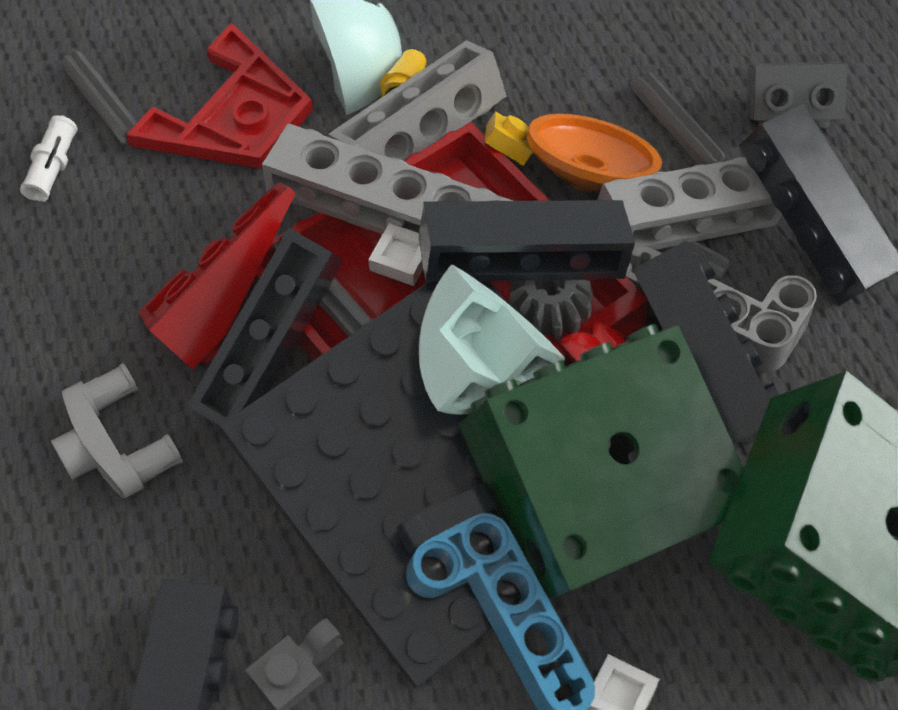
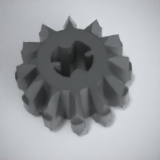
(552, 304)

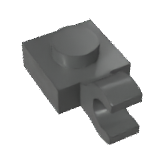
(290, 670)

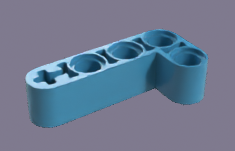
(507, 620)

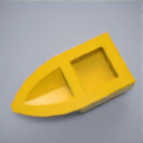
(509, 137)

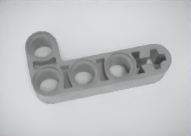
(758, 320)

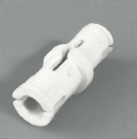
(40, 179)

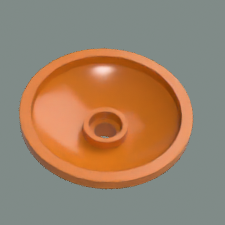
(590, 150)

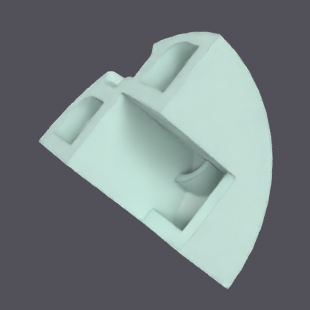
(360, 46)
(474, 343)

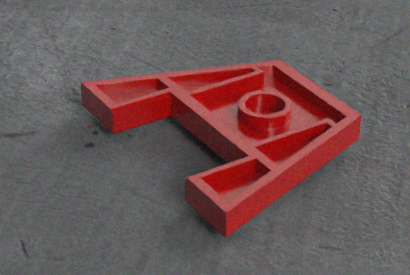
(240, 118)

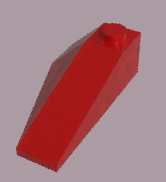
(200, 306)

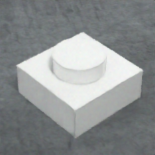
(397, 255)
(622, 687)

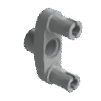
(90, 445)

